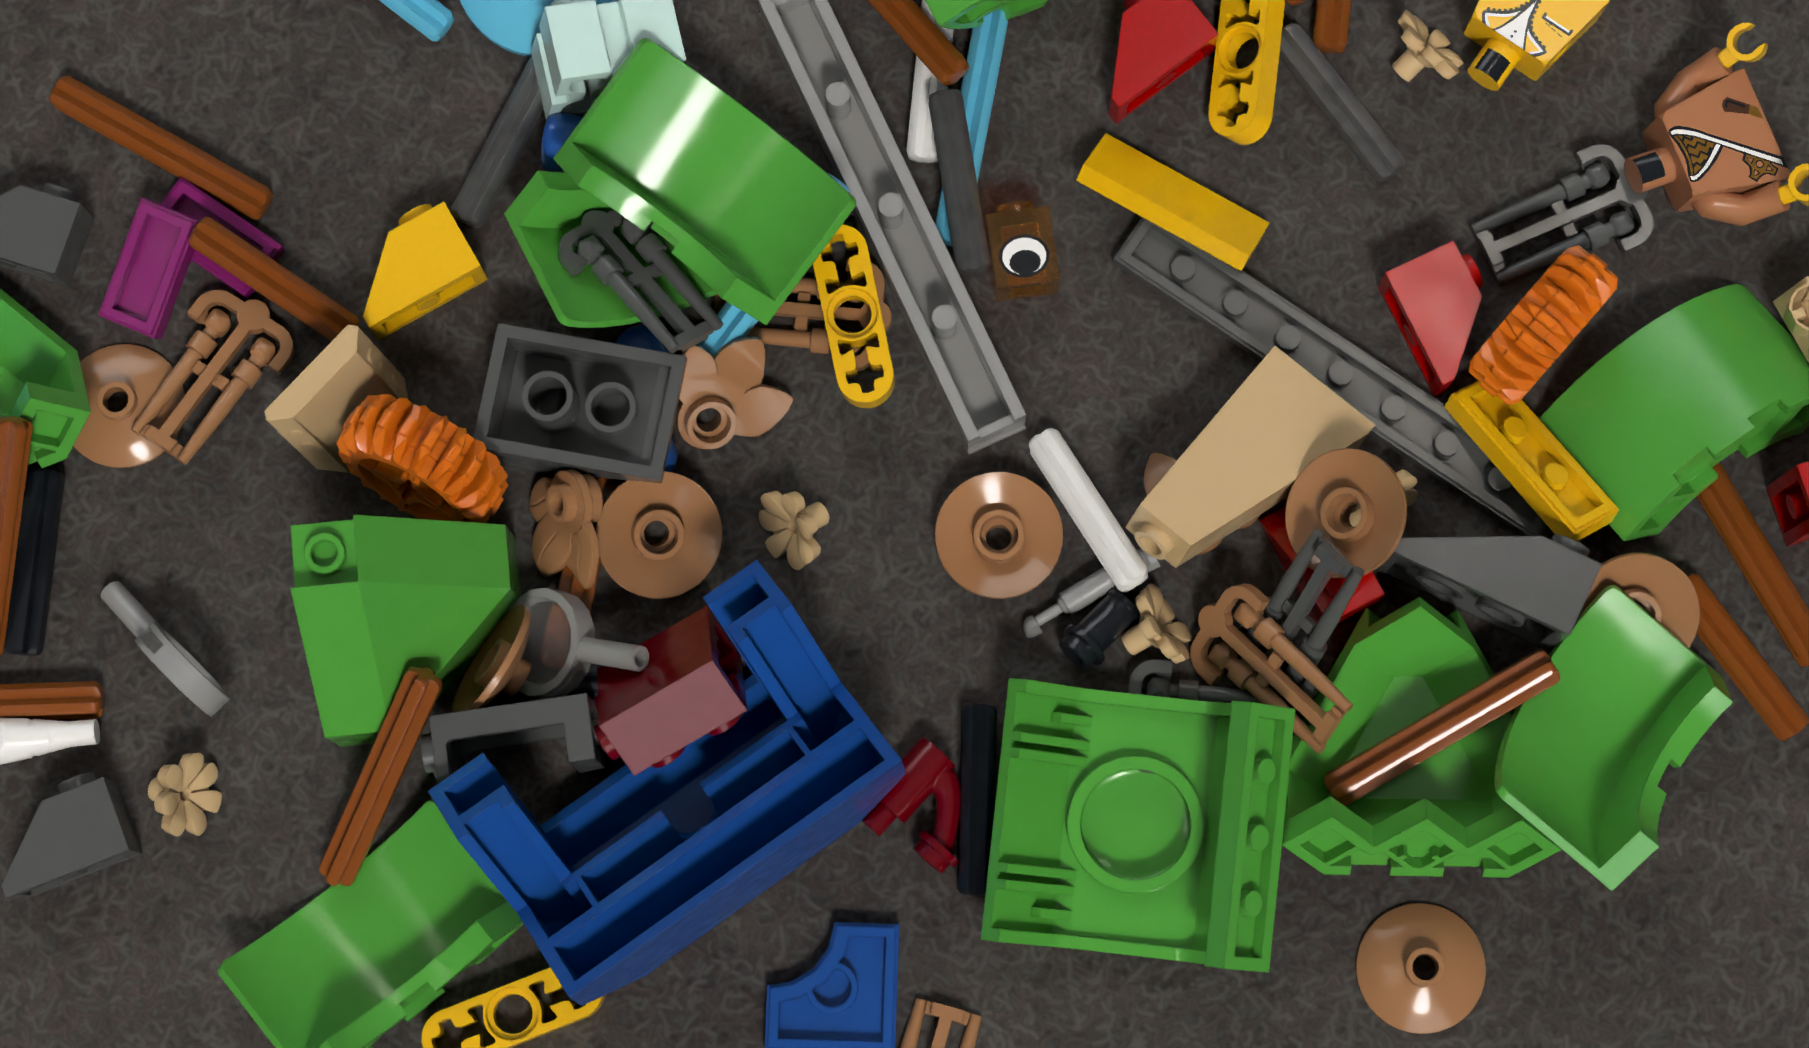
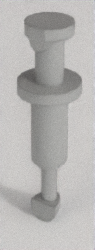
(1080, 596)

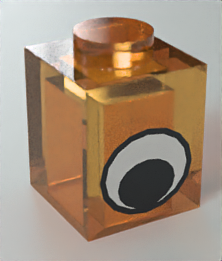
(1021, 251)

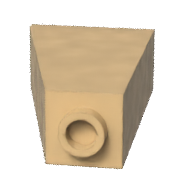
(1245, 459)

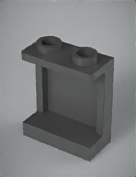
(511, 725)

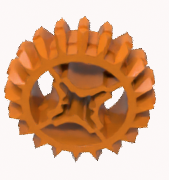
(1543, 324)
(421, 461)

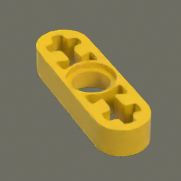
(1256, 80)
(879, 357)
(461, 1013)

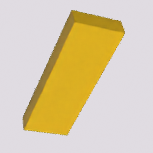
(1172, 201)
(1533, 462)

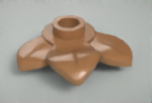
(732, 387)
(565, 530)

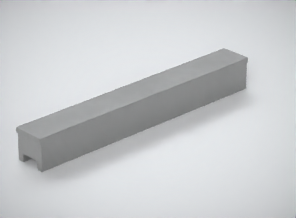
(895, 221)

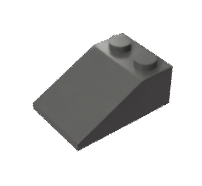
(579, 405)
(1511, 582)

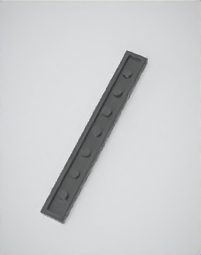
(1260, 319)

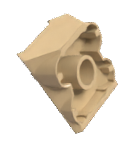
(326, 393)

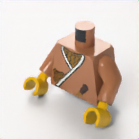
(1716, 144)

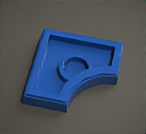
(844, 998)

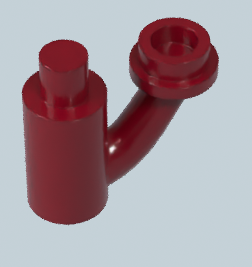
(927, 773)

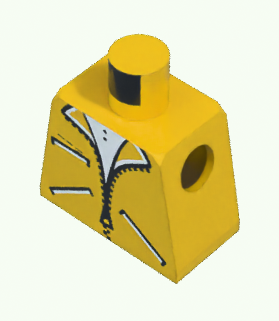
(1525, 35)

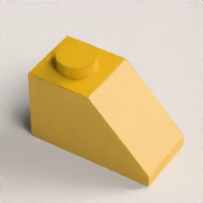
(420, 269)

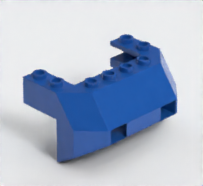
(684, 845)

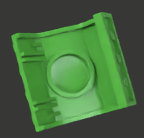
(1132, 857)

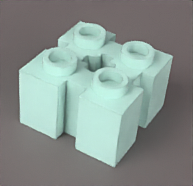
(588, 42)

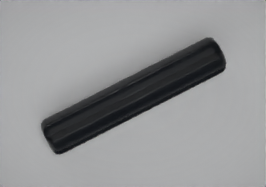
(34, 562)
(977, 796)

